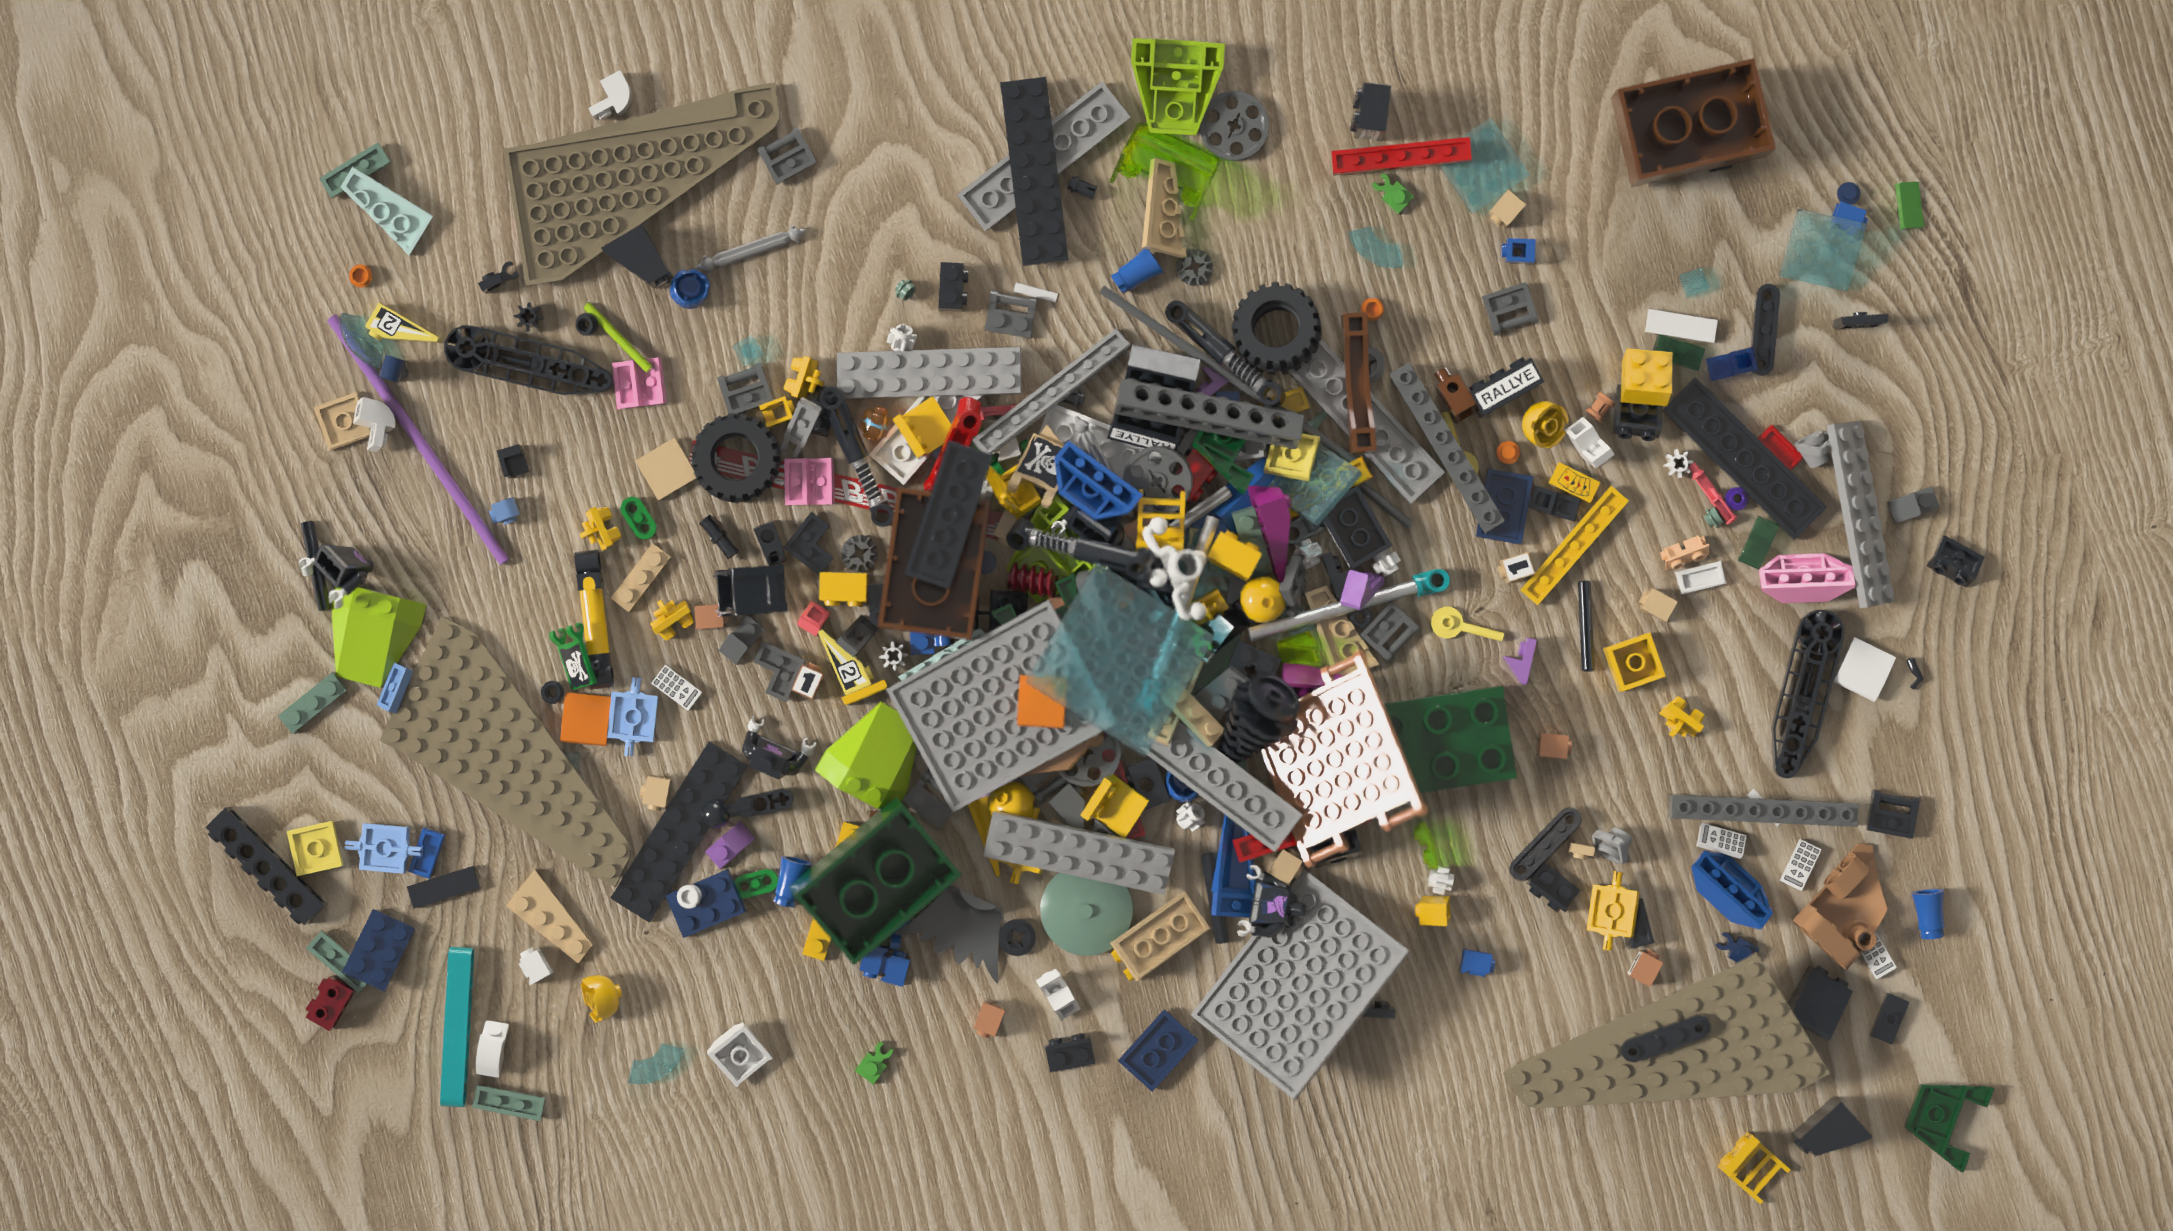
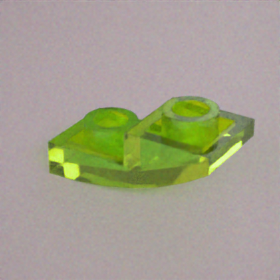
(1425, 838)

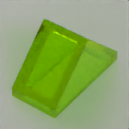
(1300, 650)

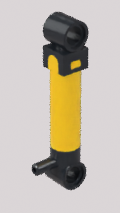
(593, 613)

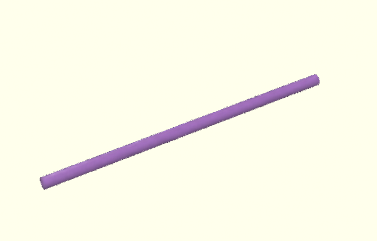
(426, 451)

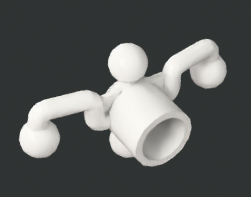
(1169, 556)

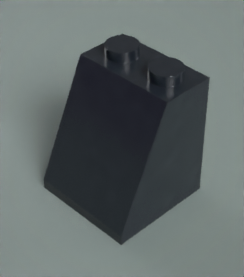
(640, 256)
(1819, 1001)
(1830, 1130)

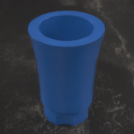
(1137, 271)
(790, 870)
(1929, 912)

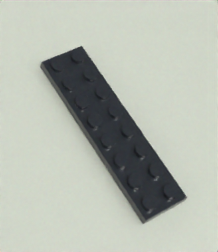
(1034, 171)
(1744, 458)
(677, 832)

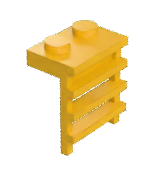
(1017, 503)
(1175, 534)
(1740, 1155)

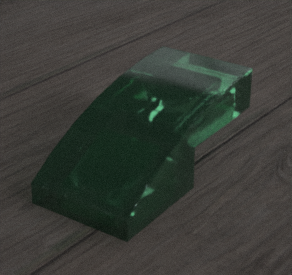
(1683, 354)
(1758, 542)

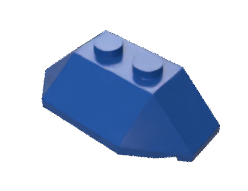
(1092, 485)
(1731, 889)

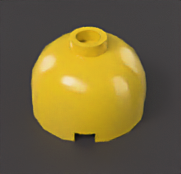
(1545, 424)
(1262, 599)
(1012, 799)
(601, 996)

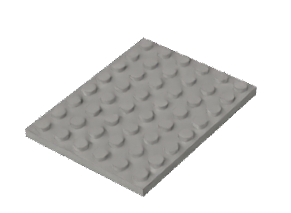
(968, 708)
(1302, 990)

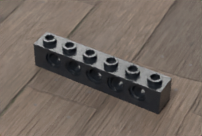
(312, 902)

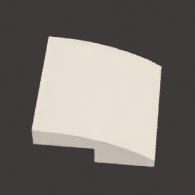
(1864, 669)

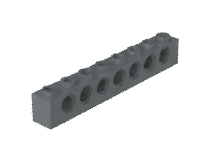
(1199, 419)
(1447, 448)
(1762, 810)

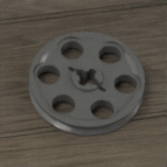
(1238, 136)
(1159, 470)
(1095, 760)

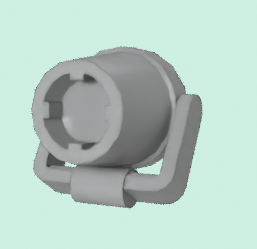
(1814, 448)
(1614, 845)

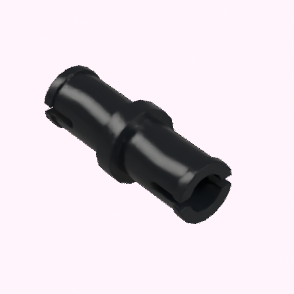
(719, 537)

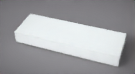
(1681, 326)

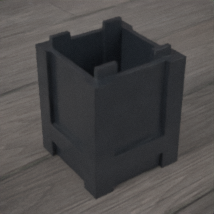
(751, 590)

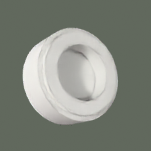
(689, 896)

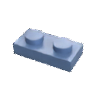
(395, 688)

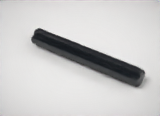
(317, 576)
(1586, 626)
(1218, 922)

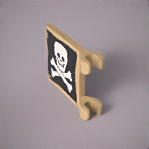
(1038, 468)

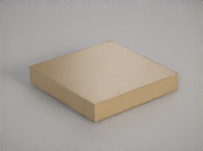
(337, 422)
(666, 468)

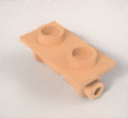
(1695, 550)

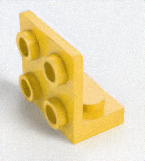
(924, 427)
(1115, 805)

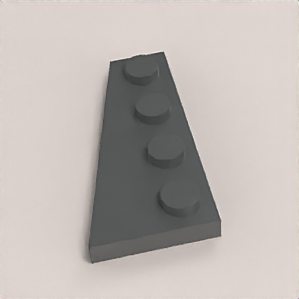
(1218, 693)

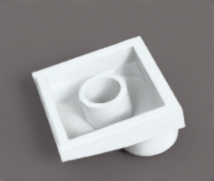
(738, 1053)

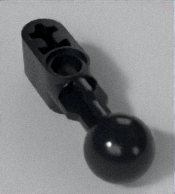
(717, 813)

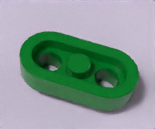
(638, 518)
(756, 883)

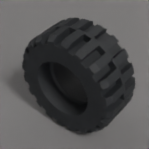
(1271, 299)
(704, 458)

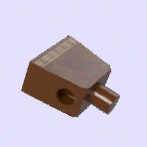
(1460, 403)

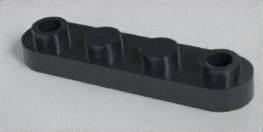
(1765, 327)
(1545, 844)
(1665, 1038)

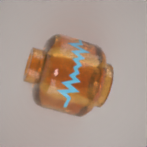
(876, 423)

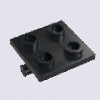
(1001, 598)

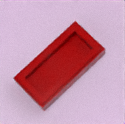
(1780, 447)

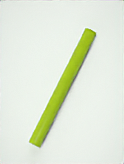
(619, 338)

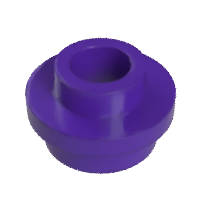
(1729, 498)

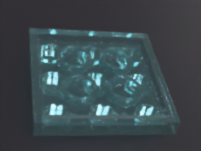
(1492, 168)
(1822, 249)
(1327, 485)

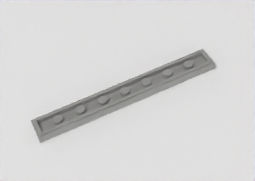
(1052, 392)

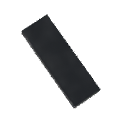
(443, 887)

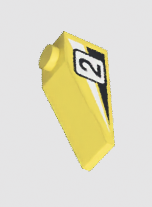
(393, 326)
(849, 669)

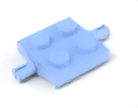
(632, 716)
(384, 848)

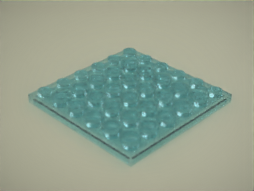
(1120, 659)

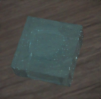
(1694, 282)
(748, 350)

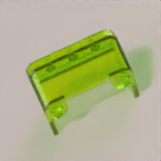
(1193, 164)

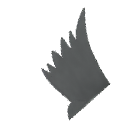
(961, 922)

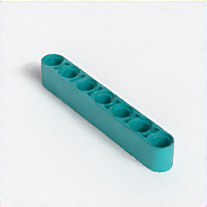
(457, 1027)

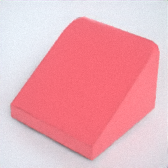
(813, 618)

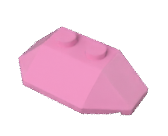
(1806, 578)

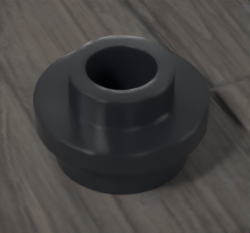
(580, 324)
(1366, 622)
(545, 692)

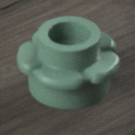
(905, 290)
(1713, 517)

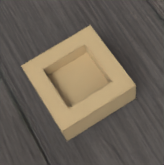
(1581, 851)

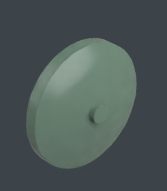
(1085, 913)

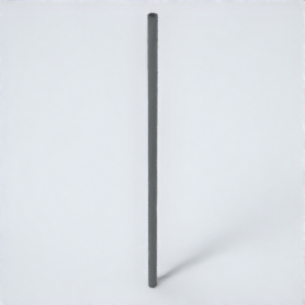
(1216, 367)

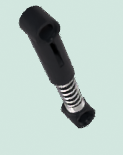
(1223, 352)
(856, 454)
(1135, 562)

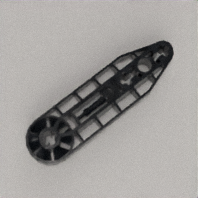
(540, 366)
(1800, 705)

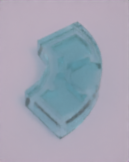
(1374, 250)
(359, 340)
(655, 1067)

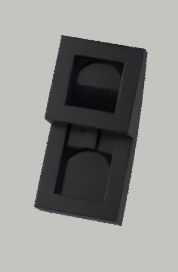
(823, 425)
(1555, 503)

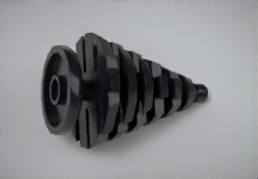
(1259, 716)

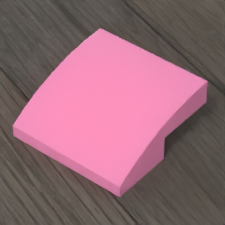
(637, 387)
(809, 481)

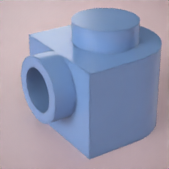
(504, 511)

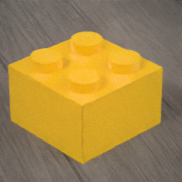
(1646, 377)
(1234, 555)
(844, 588)
(1634, 662)

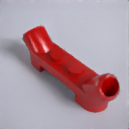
(963, 429)

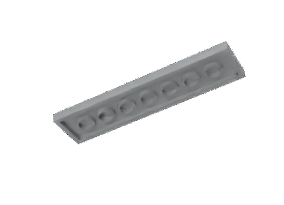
(1074, 135)
(930, 373)
(1397, 453)
(1860, 513)
(1227, 787)
(1078, 852)

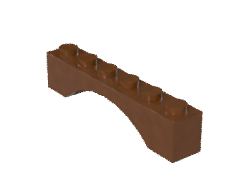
(1357, 382)

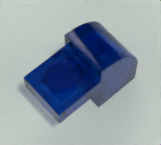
(1731, 364)

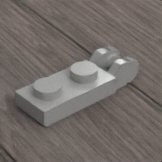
(801, 426)

